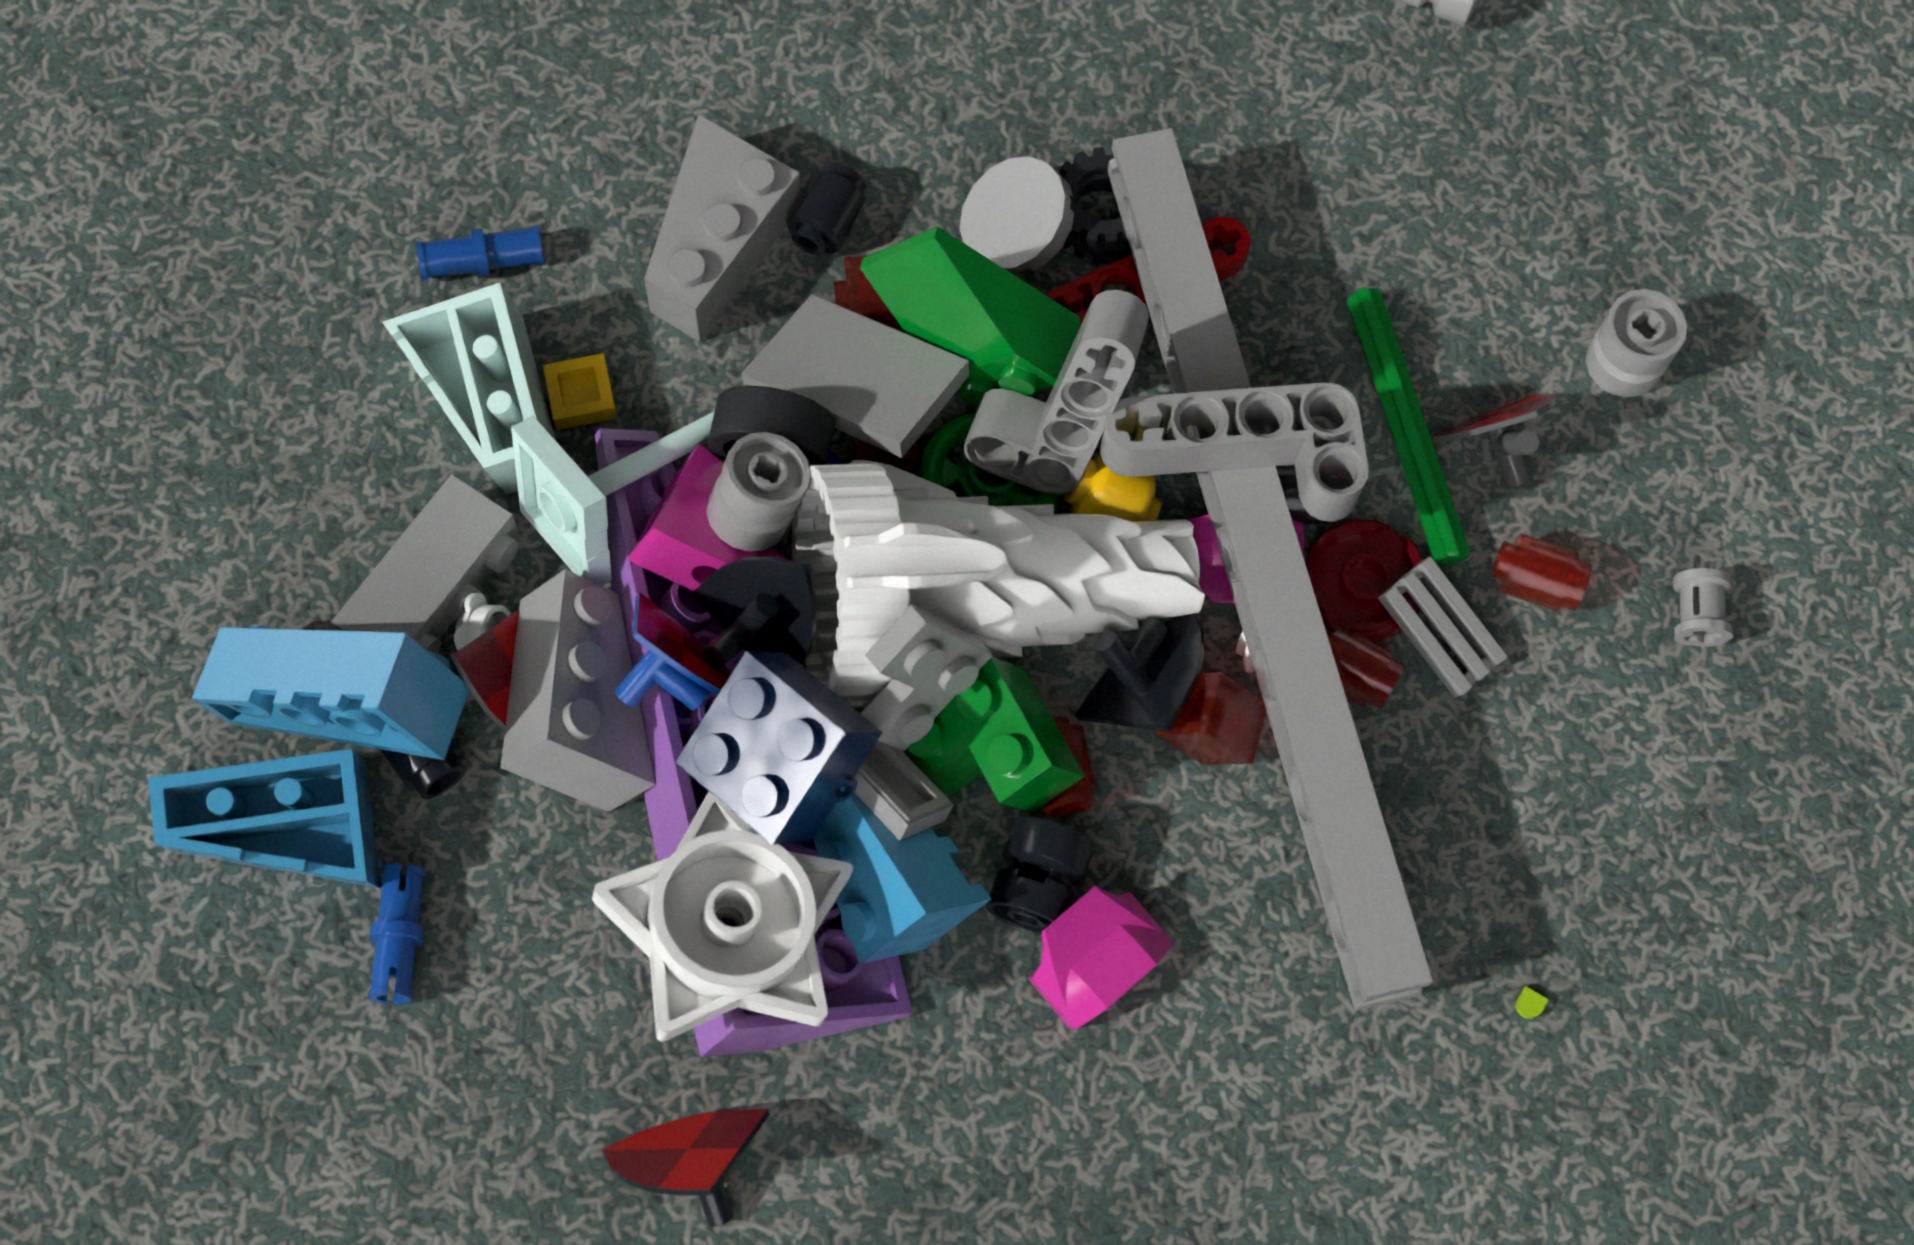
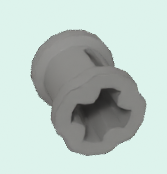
(1702, 607)

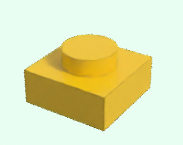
(579, 391)

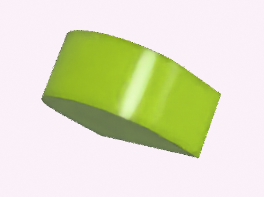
(1530, 1003)

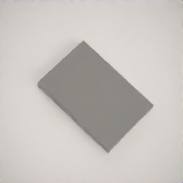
(865, 373)

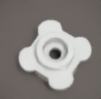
(477, 619)

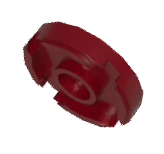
(1351, 594)

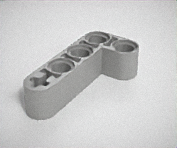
(1054, 440)
(1236, 446)

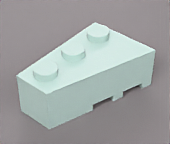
(479, 370)

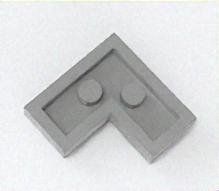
(927, 668)

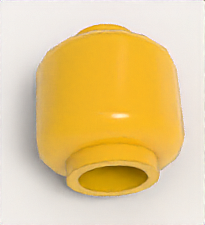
(1114, 495)

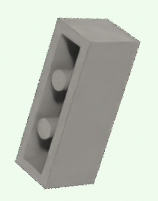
(434, 567)

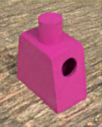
(678, 534)

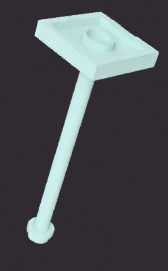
(570, 505)

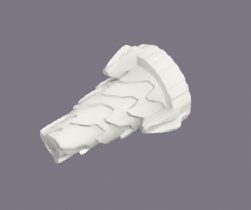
(994, 571)

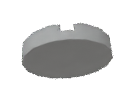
(1018, 214)

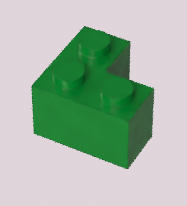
(1000, 732)

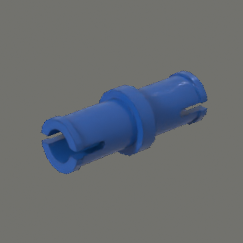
(479, 253)
(397, 934)

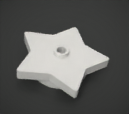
(711, 967)

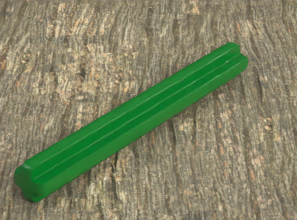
(1408, 427)

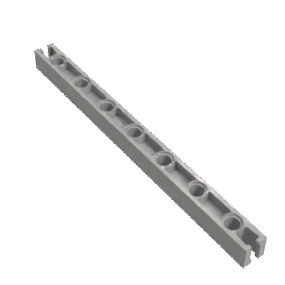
(1272, 591)

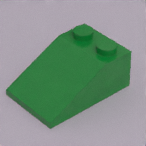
(975, 311)

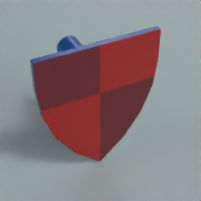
(672, 660)

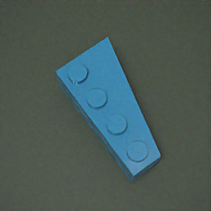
(334, 687)

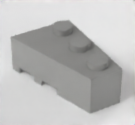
(717, 227)
(562, 704)

